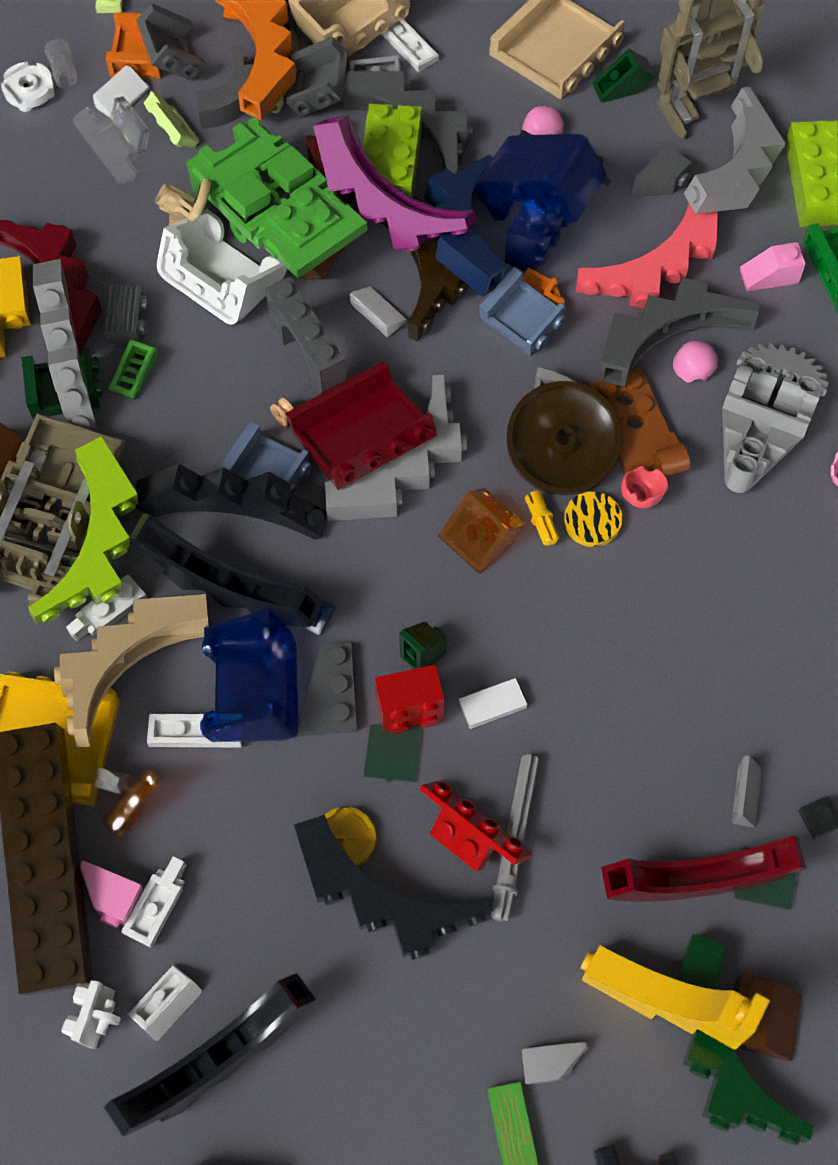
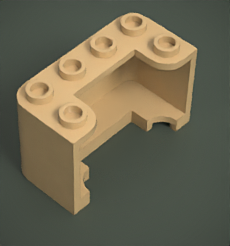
(348, 21)

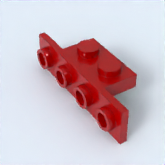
(468, 831)

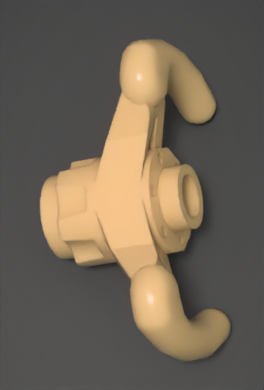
(181, 204)

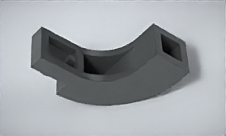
(222, 104)

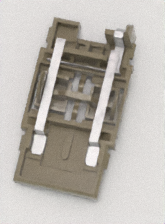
(729, 46)
(46, 468)

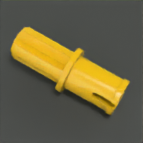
(542, 518)

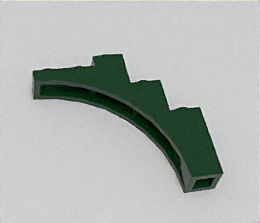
(733, 1091)

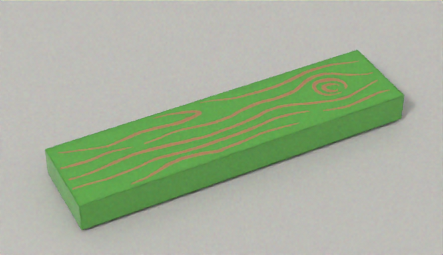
(512, 1125)

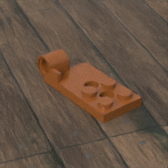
(652, 443)

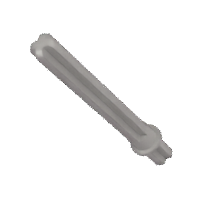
(517, 827)

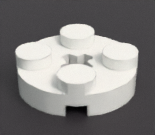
(27, 97)

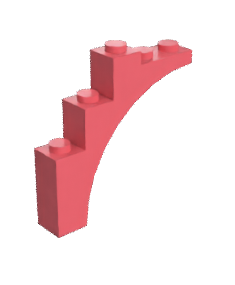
(667, 263)

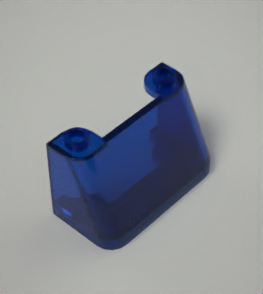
(253, 679)

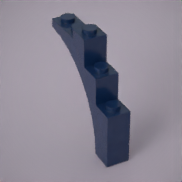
(464, 253)

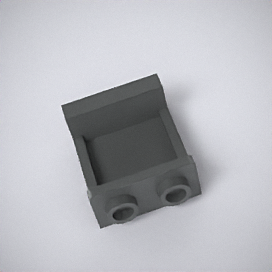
(165, 42)
(320, 76)

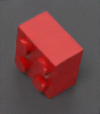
(409, 699)

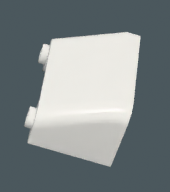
(212, 271)

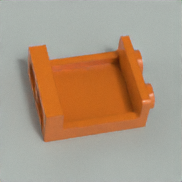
(129, 48)

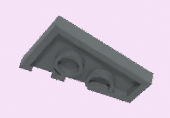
(331, 693)

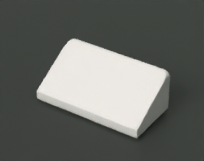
(125, 84)
(377, 310)
(165, 1002)

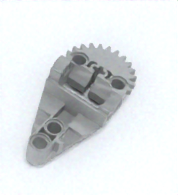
(760, 436)

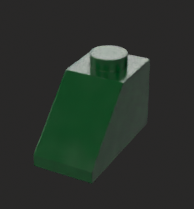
(623, 77)
(422, 645)

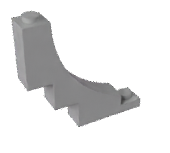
(755, 148)

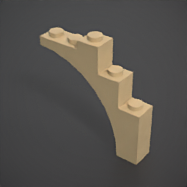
(151, 626)

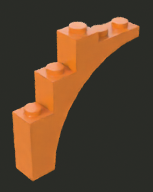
(272, 69)

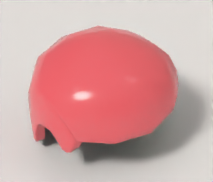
(644, 487)

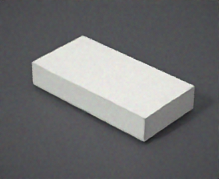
(492, 703)

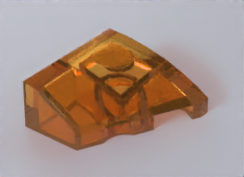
(127, 810)

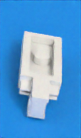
(105, 614)
(156, 903)

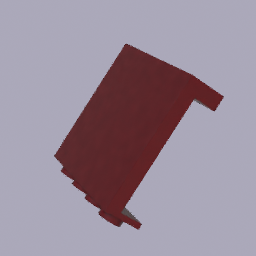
(360, 425)

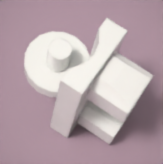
(94, 1014)

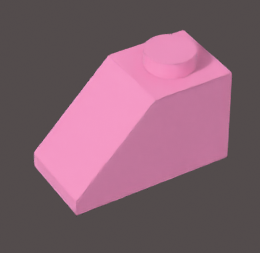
(774, 267)
(110, 894)

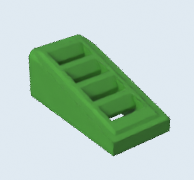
(133, 348)

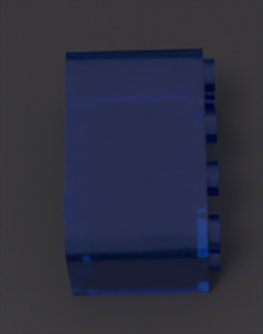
(543, 168)

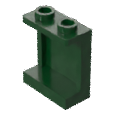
(40, 390)

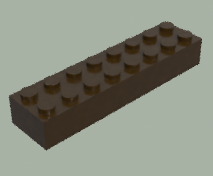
(42, 861)

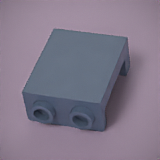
(521, 313)
(257, 454)

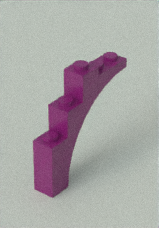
(351, 170)

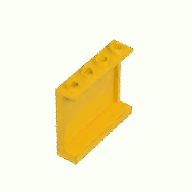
(39, 702)

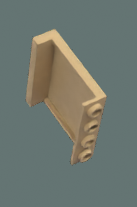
(554, 43)

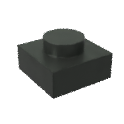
(819, 817)

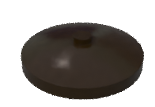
(564, 438)

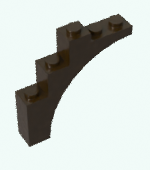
(437, 286)

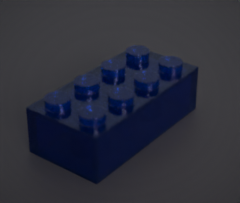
(532, 235)

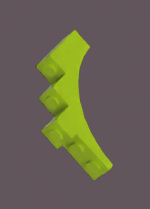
(105, 539)

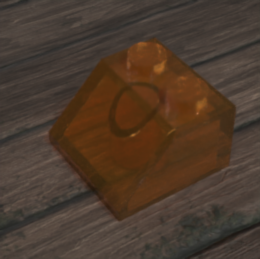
(481, 529)

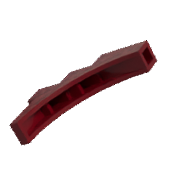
(53, 244)

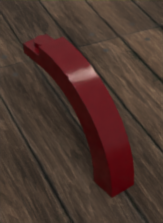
(693, 878)

